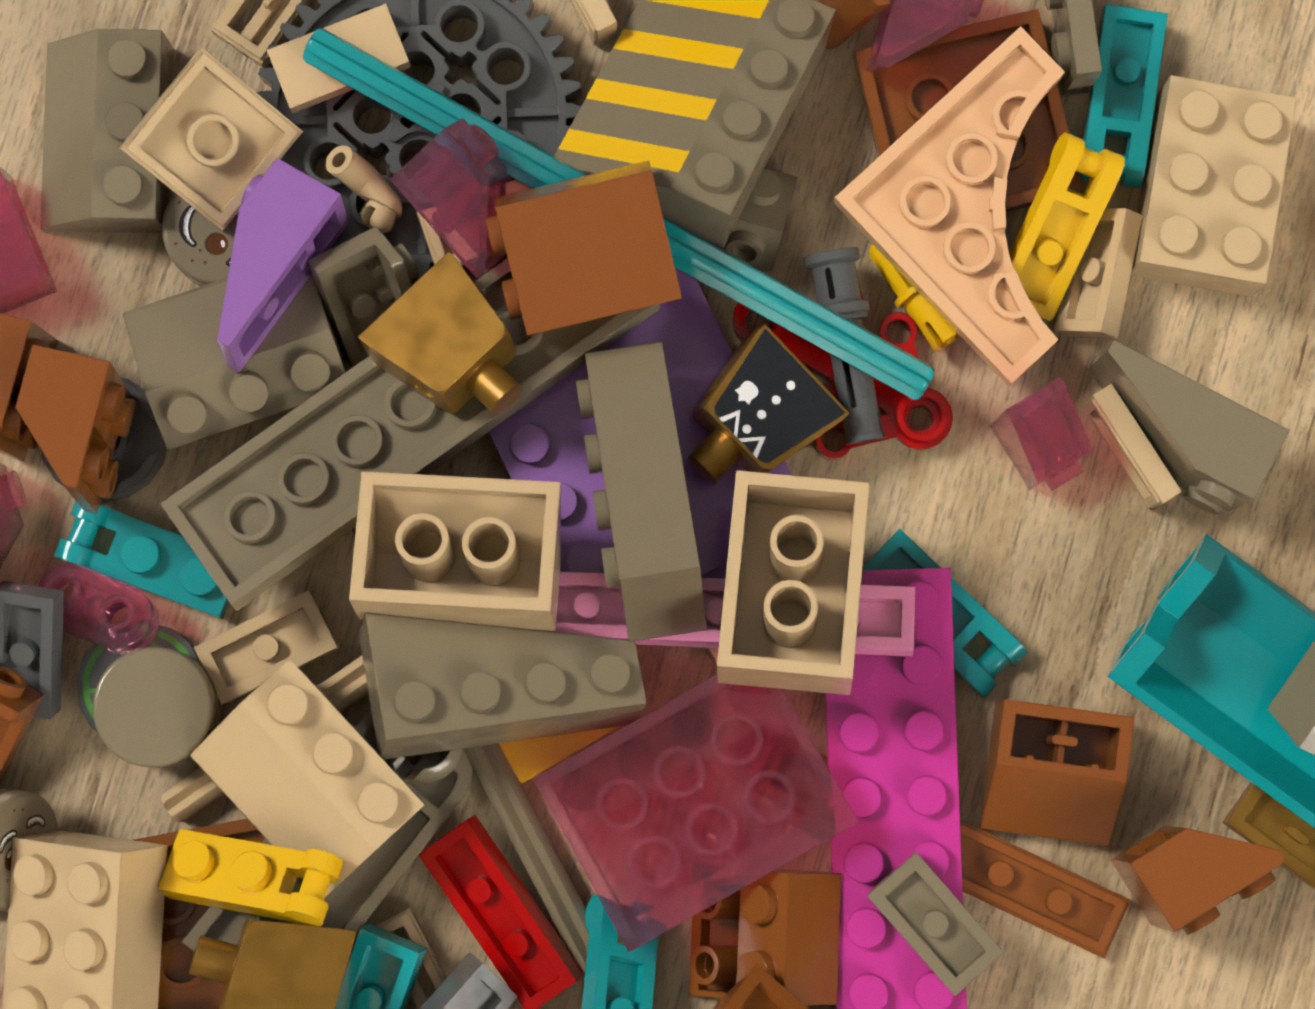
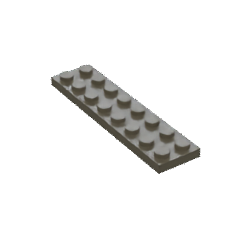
(301, 477)

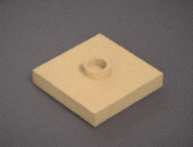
(210, 138)

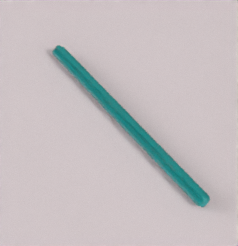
(689, 251)

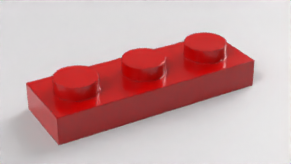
(501, 914)

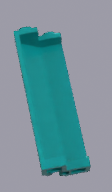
(1216, 662)

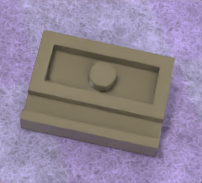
(1075, 44)

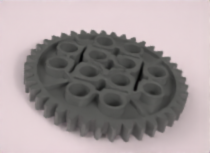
(528, 108)

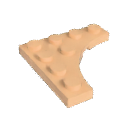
(941, 208)

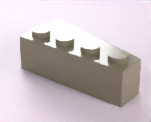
(643, 491)
(487, 685)

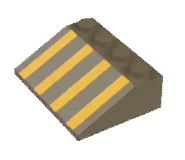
(701, 99)

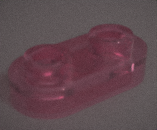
(94, 603)

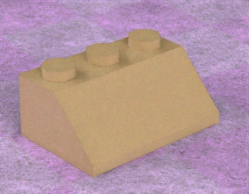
(458, 549)
(305, 773)

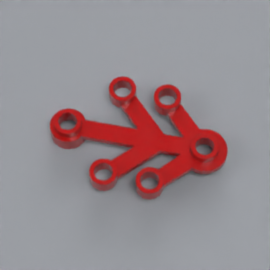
(890, 401)

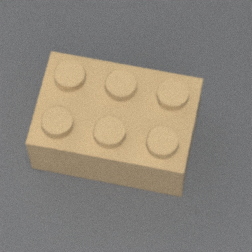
(1213, 185)
(793, 582)
(84, 922)

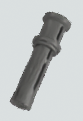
(839, 290)

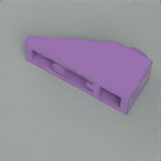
(278, 228)

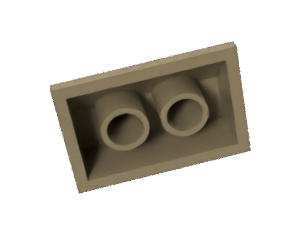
(93, 101)
(189, 378)

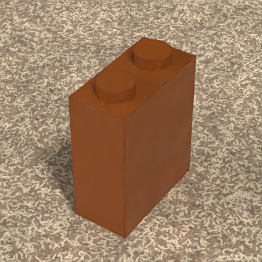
(584, 248)

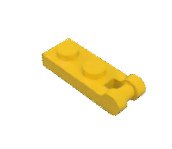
(1062, 221)
(250, 877)

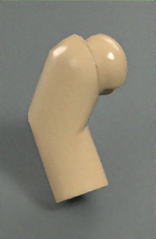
(364, 180)

